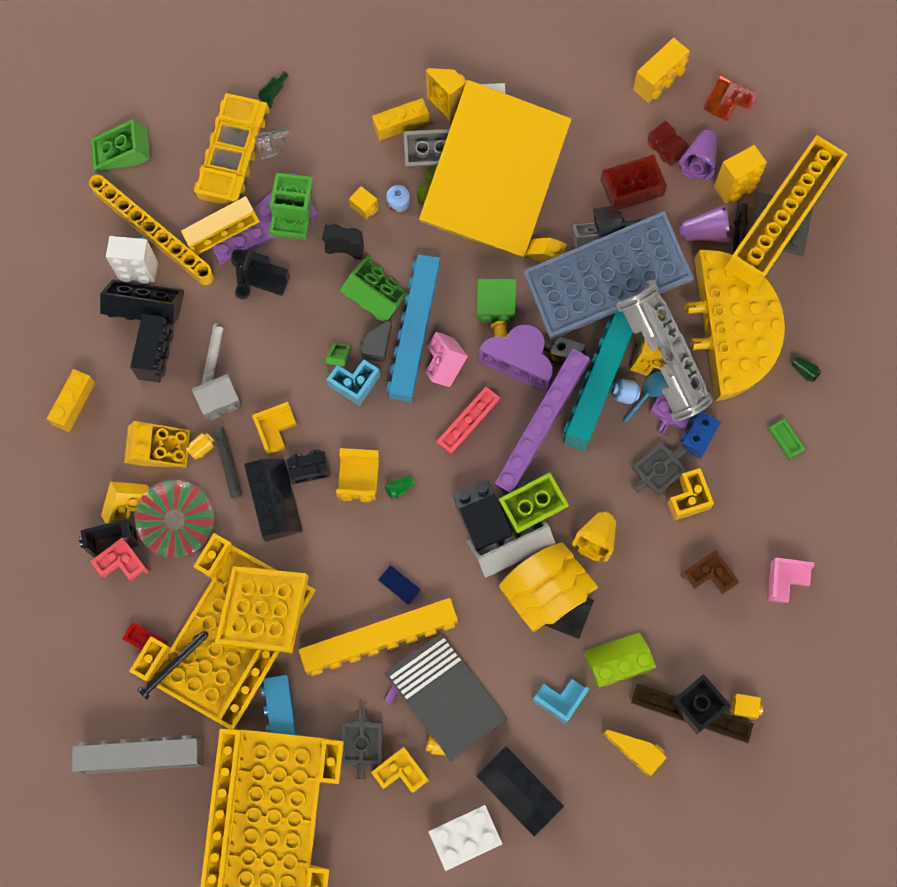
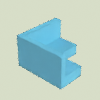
(561, 705)

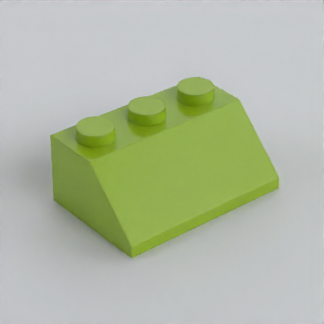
(533, 503)
(619, 660)

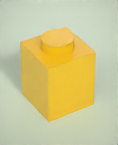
(364, 203)
(746, 706)

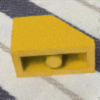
(545, 249)

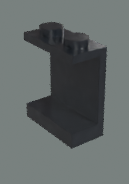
(121, 527)

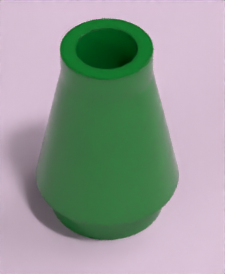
(399, 486)

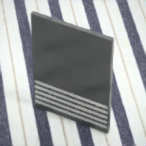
(445, 696)

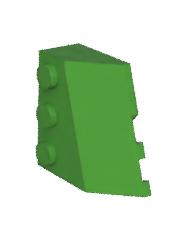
(373, 290)

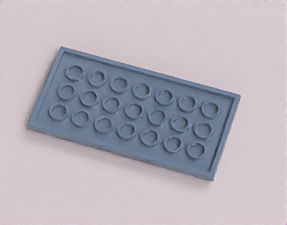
(596, 276)

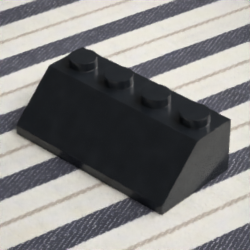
(134, 299)
(273, 498)
(520, 791)

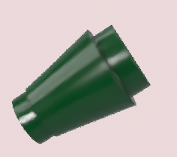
(808, 370)

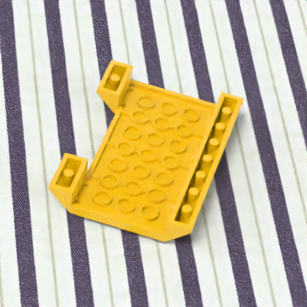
(214, 676)
(267, 809)

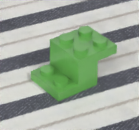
(291, 206)

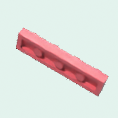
(468, 420)

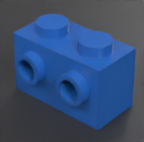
(700, 434)

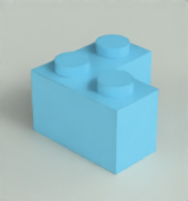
(356, 385)

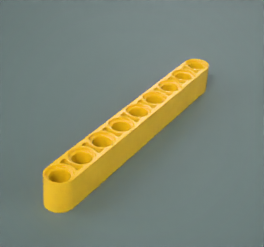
(155, 236)

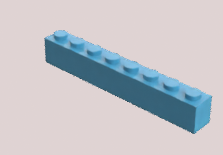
(414, 329)

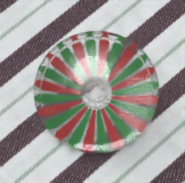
(174, 518)

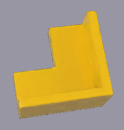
(645, 360)
(272, 422)
(121, 500)
(401, 766)

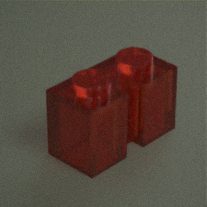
(667, 143)

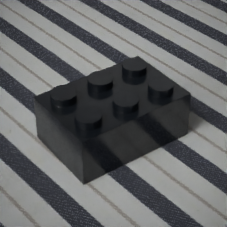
(151, 348)

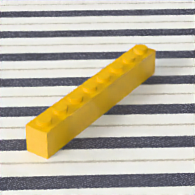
(378, 636)

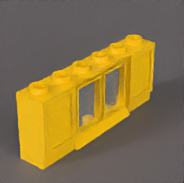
(230, 149)

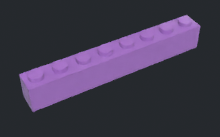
(543, 421)

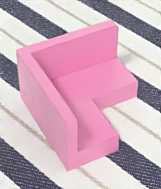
(447, 359)
(787, 572)

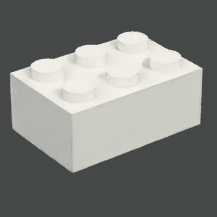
(132, 259)
(465, 838)

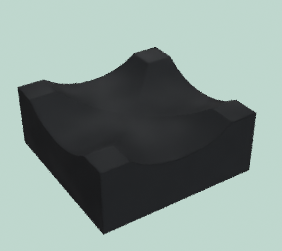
(343, 240)
(573, 621)

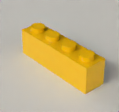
(220, 226)

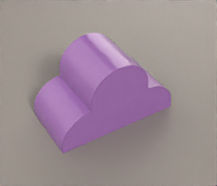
(519, 356)

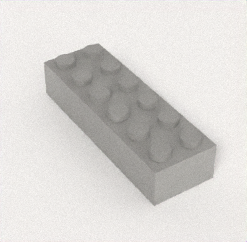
(137, 756)

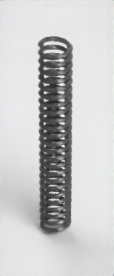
(228, 463)

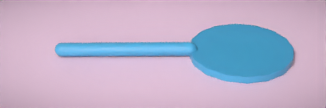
(652, 388)

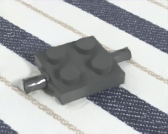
(659, 469)
(362, 744)

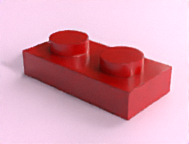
(139, 636)

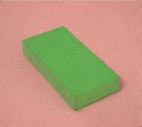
(338, 354)
(786, 439)

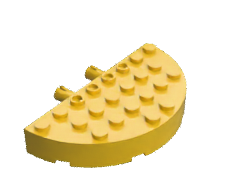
(740, 325)

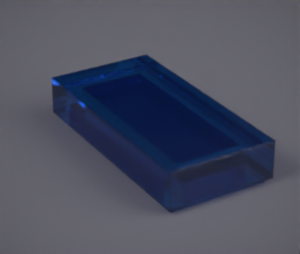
(399, 585)

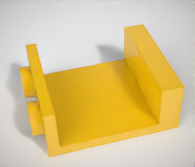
(358, 474)

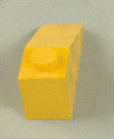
(641, 753)

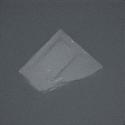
(270, 143)

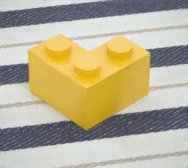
(695, 496)

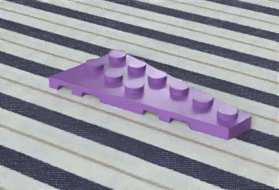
(254, 235)

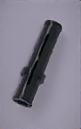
(740, 224)

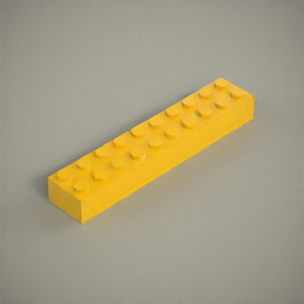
(785, 212)

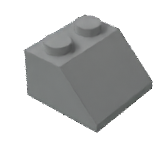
(216, 397)

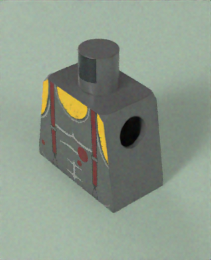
(561, 349)

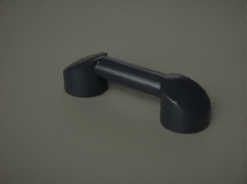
(238, 260)

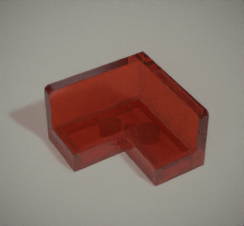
(727, 95)

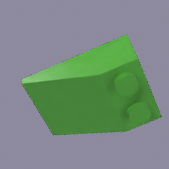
(120, 147)
(496, 300)

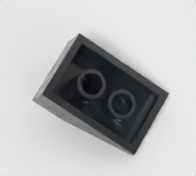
(481, 515)

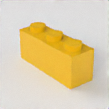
(400, 119)
(71, 400)

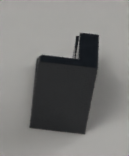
(264, 275)

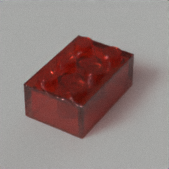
(633, 182)

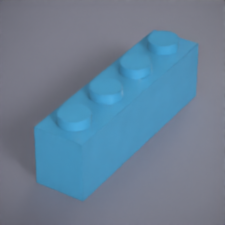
(279, 705)

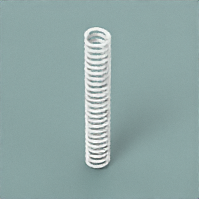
(213, 354)

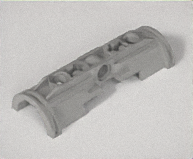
(680, 367)

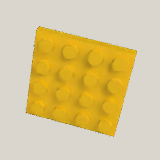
(262, 609)

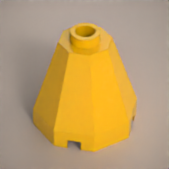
(597, 537)

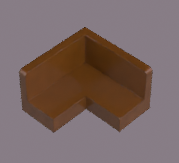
(711, 567)

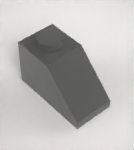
(376, 343)

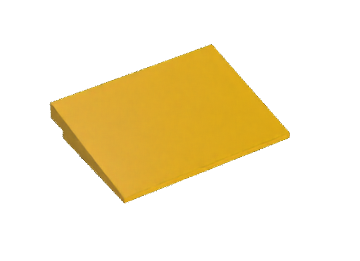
(495, 169)

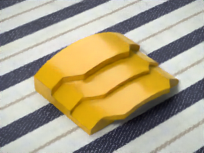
(547, 586)

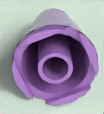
(700, 157)
(707, 227)

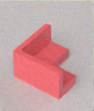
(121, 556)

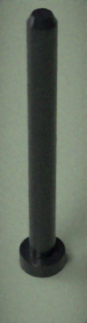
(144, 691)

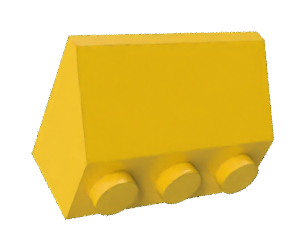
(445, 90)

